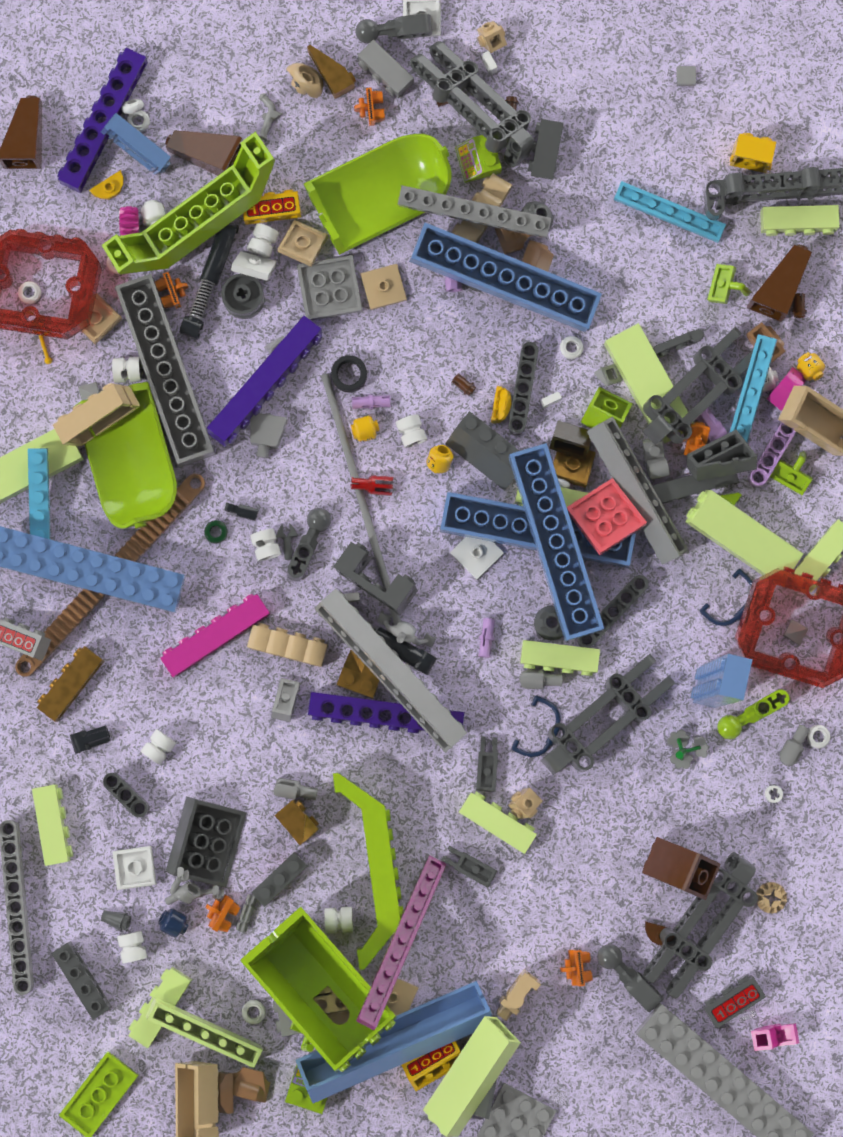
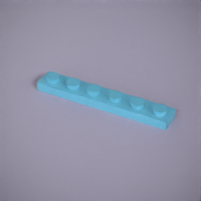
(669, 212)
(753, 385)
(39, 492)

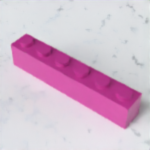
(215, 635)

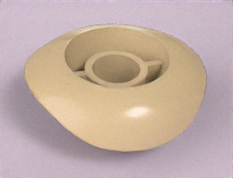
(306, 79)

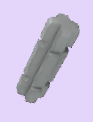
(246, 913)

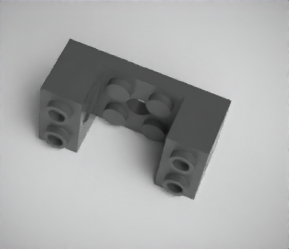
(353, 563)

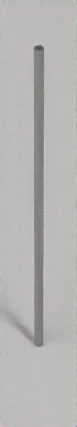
(359, 493)

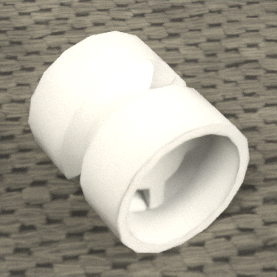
(263, 239)
(132, 373)
(411, 430)
(265, 545)
(158, 747)
(338, 920)
(132, 947)

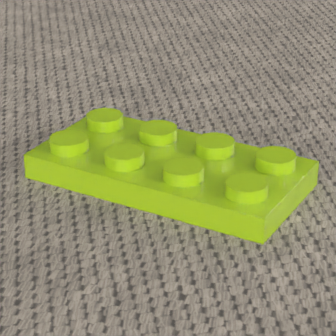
(98, 1095)

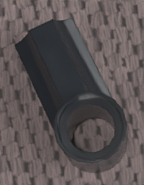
(86, 740)

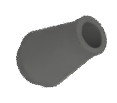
(118, 920)

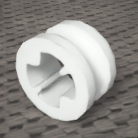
(779, 791)

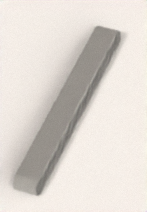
(12, 916)

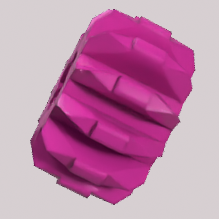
(128, 220)

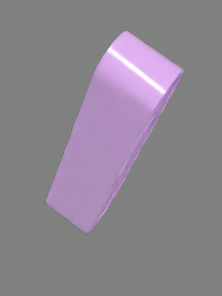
(772, 454)

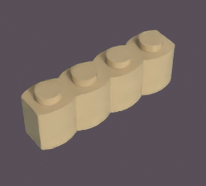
(493, 193)
(288, 646)

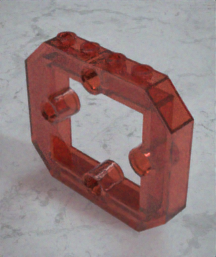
(82, 300)
(751, 626)

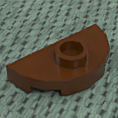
(653, 932)

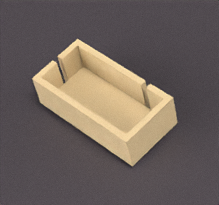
(98, 412)
(814, 418)
(196, 1099)

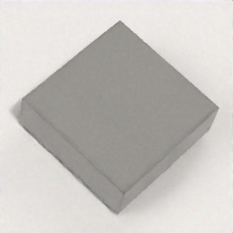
(686, 75)

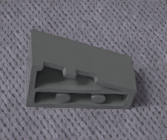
(546, 148)
(722, 457)

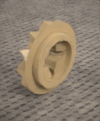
(763, 902)

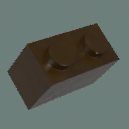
(570, 440)

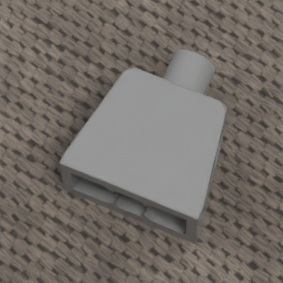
(266, 432)

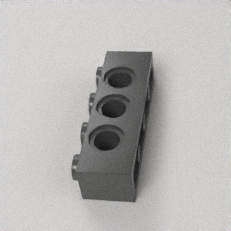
(81, 980)

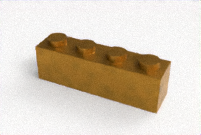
(70, 683)

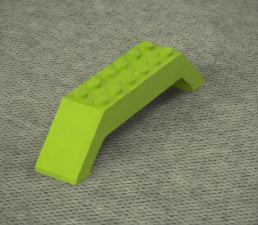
(198, 215)
(381, 867)

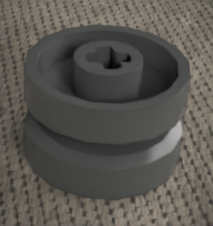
(243, 285)

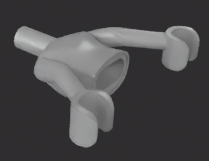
(405, 631)
(189, 891)

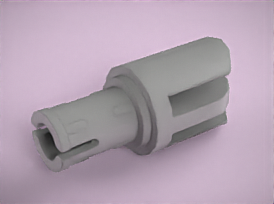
(538, 679)
(793, 747)
(293, 789)

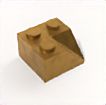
(358, 677)
(297, 821)

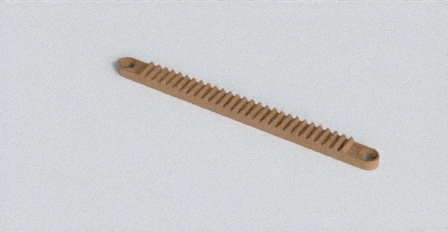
(132, 551)

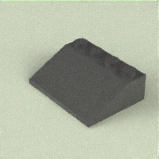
(205, 841)

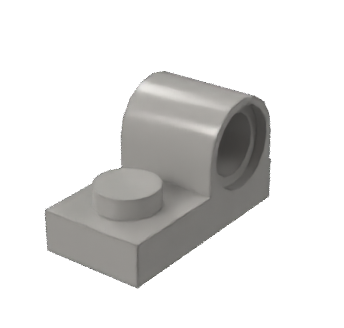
(655, 459)
(285, 700)

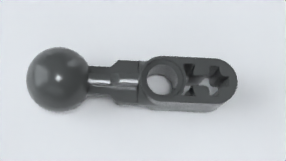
(402, 28)
(318, 521)
(643, 991)

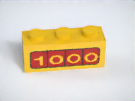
(274, 208)
(431, 1065)

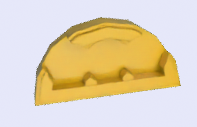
(109, 187)
(501, 405)

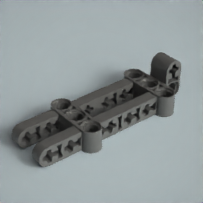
(463, 75)
(804, 184)
(660, 427)
(560, 756)
(738, 871)

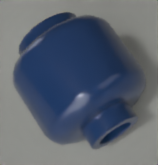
(173, 923)

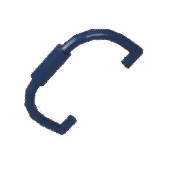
(737, 616)
(548, 742)

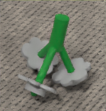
(681, 757)

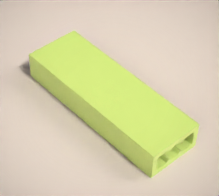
(642, 370)
(15, 463)
(741, 534)
(471, 1076)

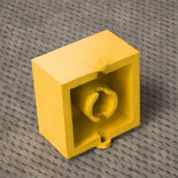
(753, 153)

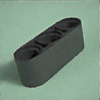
(117, 791)

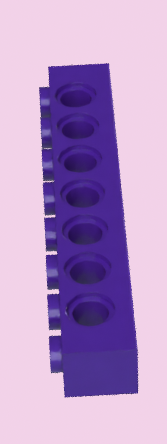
(125, 59)
(318, 700)

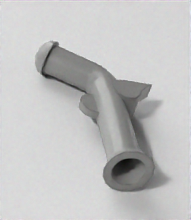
(271, 115)

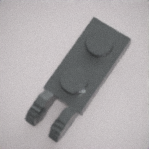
(678, 342)
(487, 767)
(471, 867)

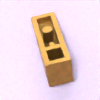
(333, 73)

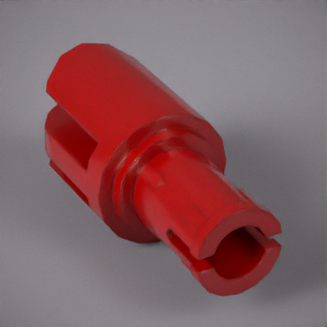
(370, 485)

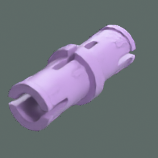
(371, 402)
(486, 638)

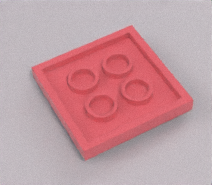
(606, 516)

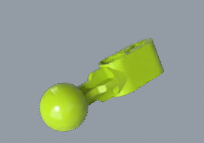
(731, 726)

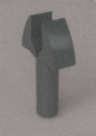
(287, 540)

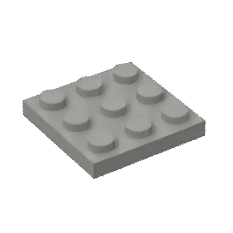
(329, 288)
(516, 1115)

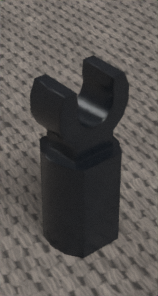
(242, 511)

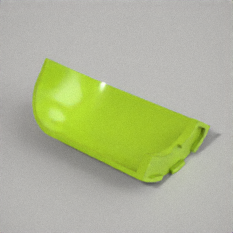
(363, 194)
(133, 465)

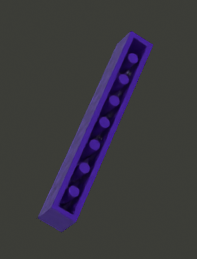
(264, 381)

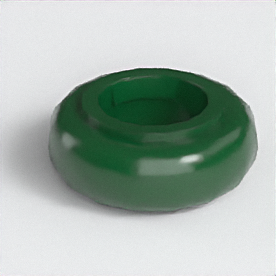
(209, 526)

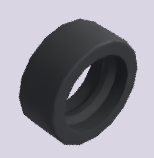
(349, 359)

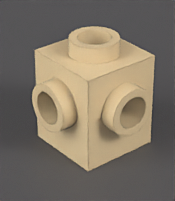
(491, 36)
(525, 803)

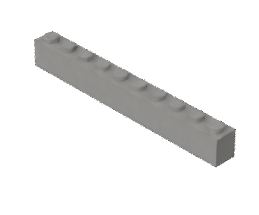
(390, 670)

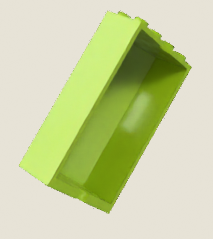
(298, 965)

